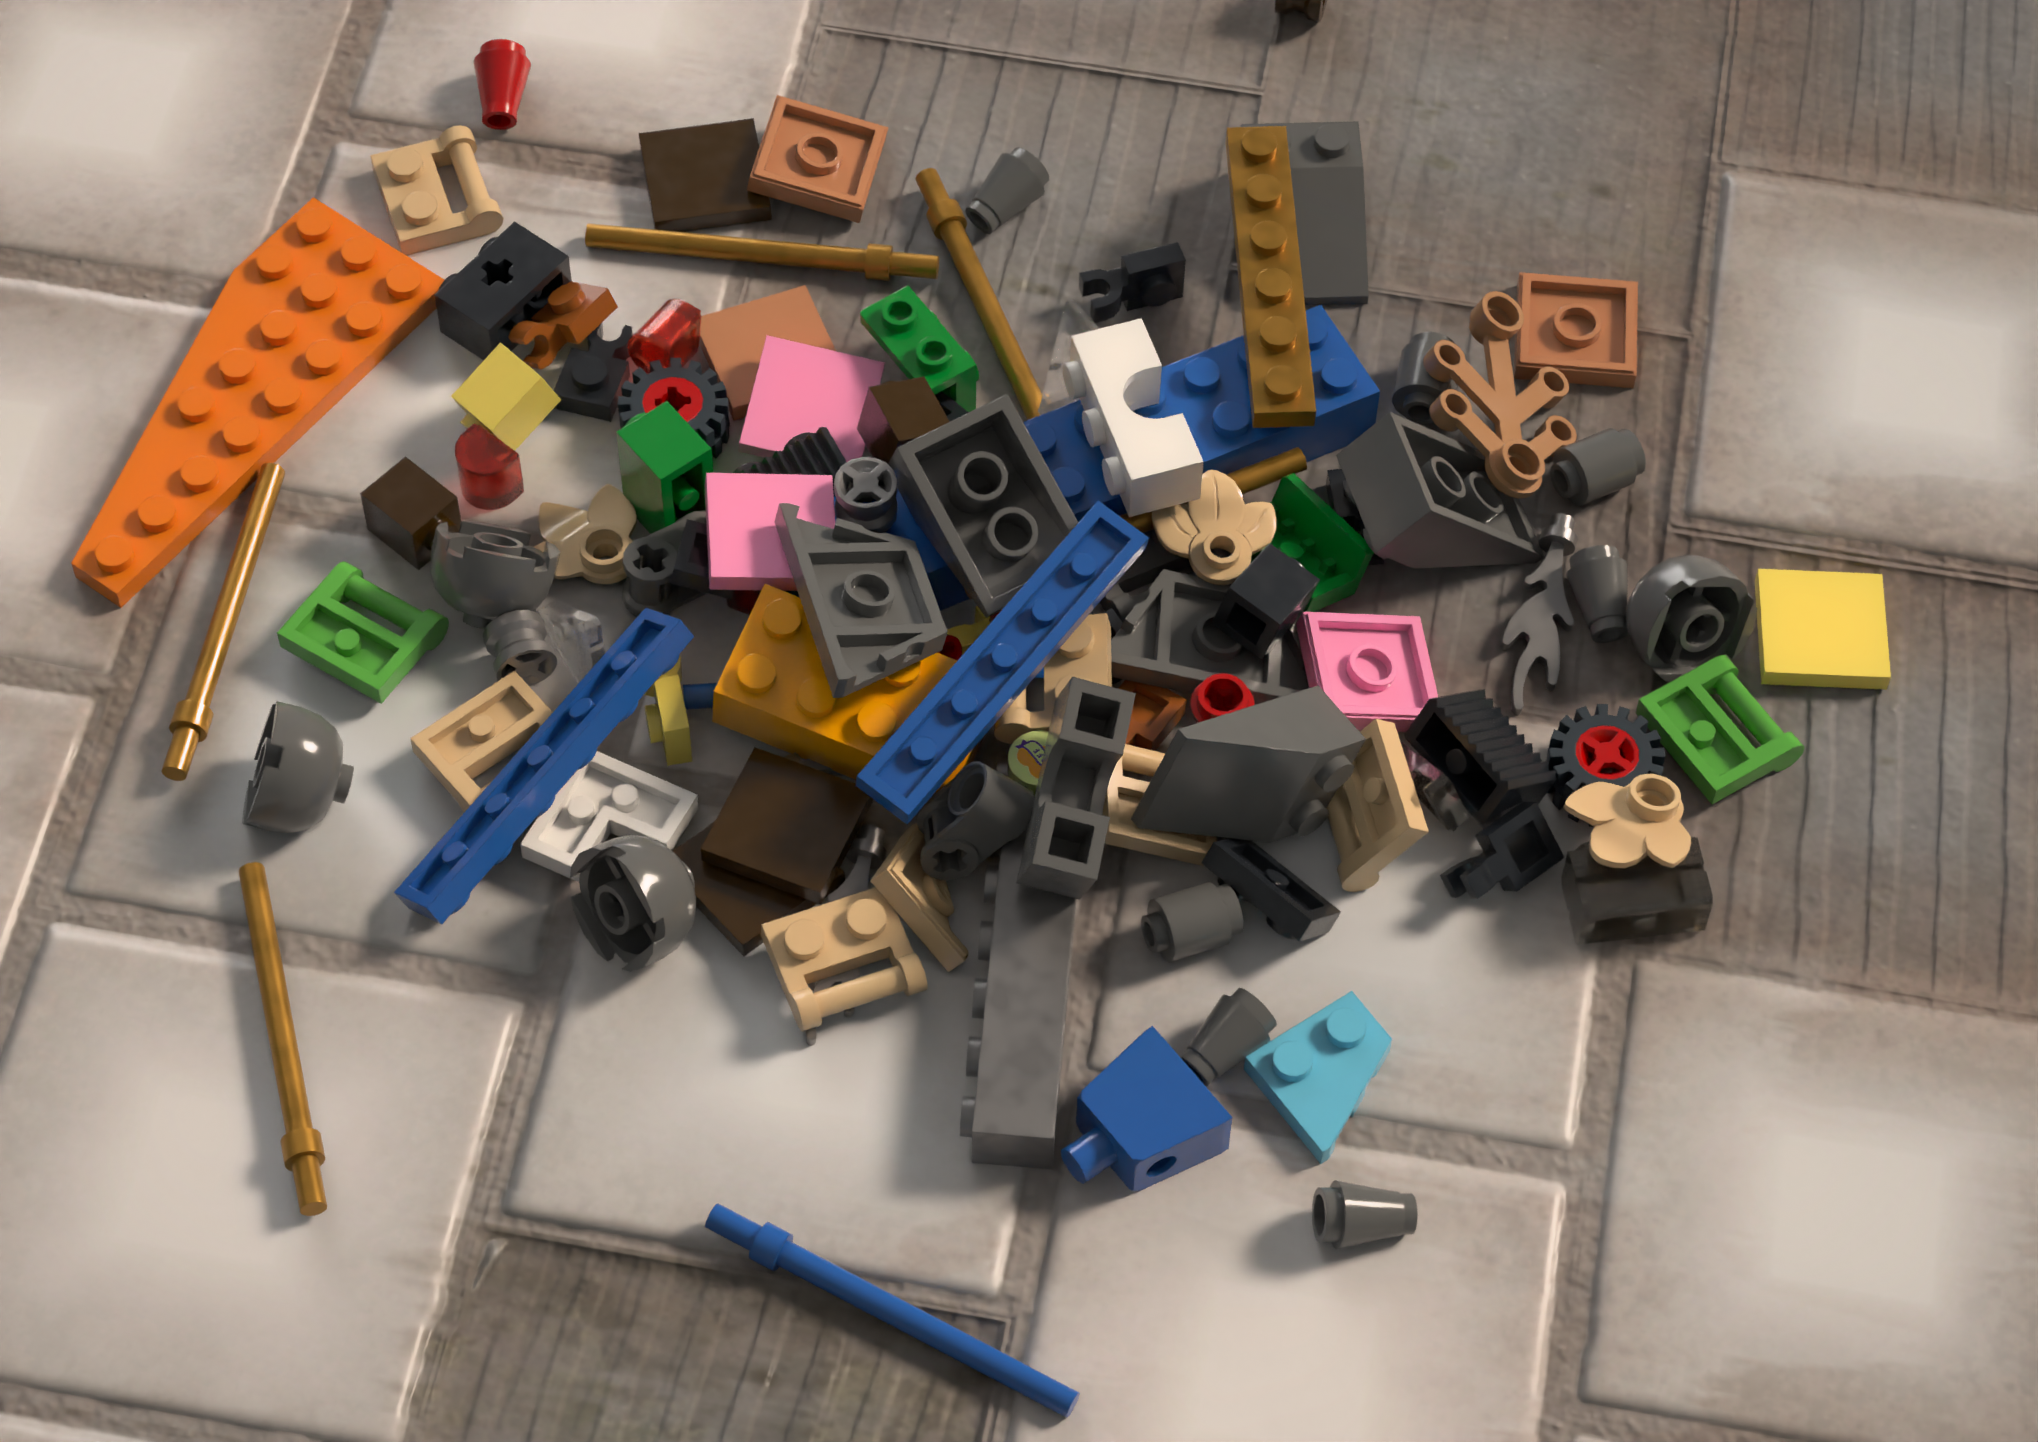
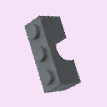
(1067, 813)

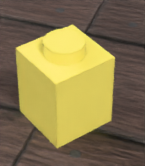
(505, 397)

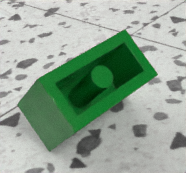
(663, 466)

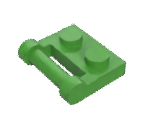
(352, 644)
(1707, 740)

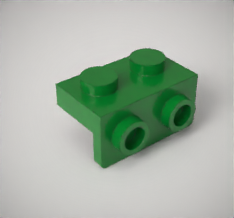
(922, 345)
(1319, 541)

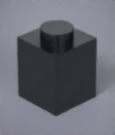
(1265, 601)

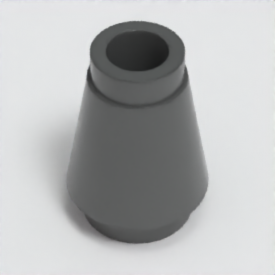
(1008, 189)
(1601, 590)
(1228, 1035)
(1361, 1214)

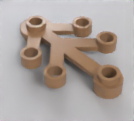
(1509, 460)

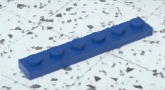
(1001, 662)
(544, 765)

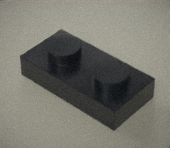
(1285, 899)

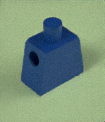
(1146, 1118)

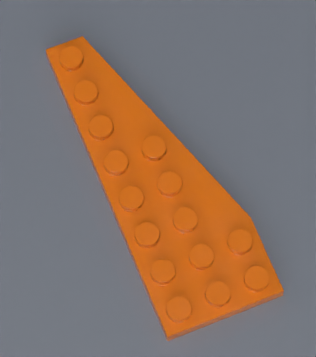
(268, 363)

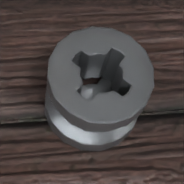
(863, 481)
(520, 646)

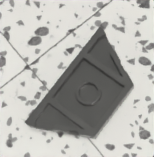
(861, 599)
(1176, 647)

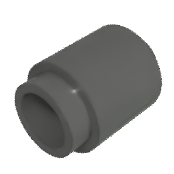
(1414, 386)
(1597, 465)
(1192, 921)

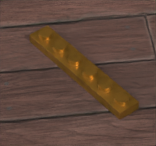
(1270, 278)

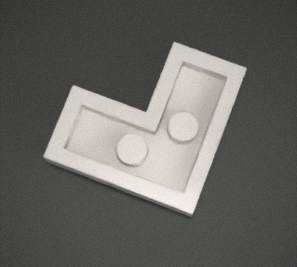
(606, 800)

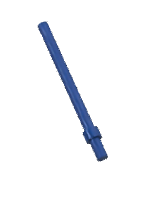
(775, 1249)

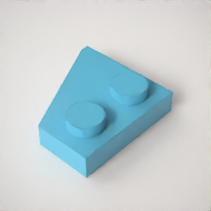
(1321, 1070)

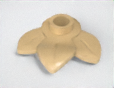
(1216, 522)
(590, 535)
(1633, 821)

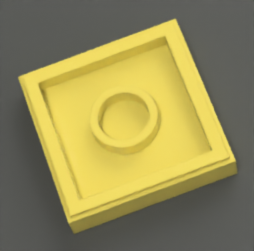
(1822, 629)

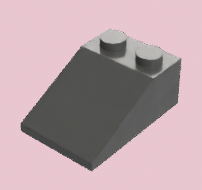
(1329, 210)
(984, 500)
(1432, 500)
(1254, 771)

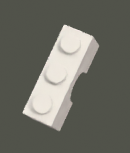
(1145, 458)

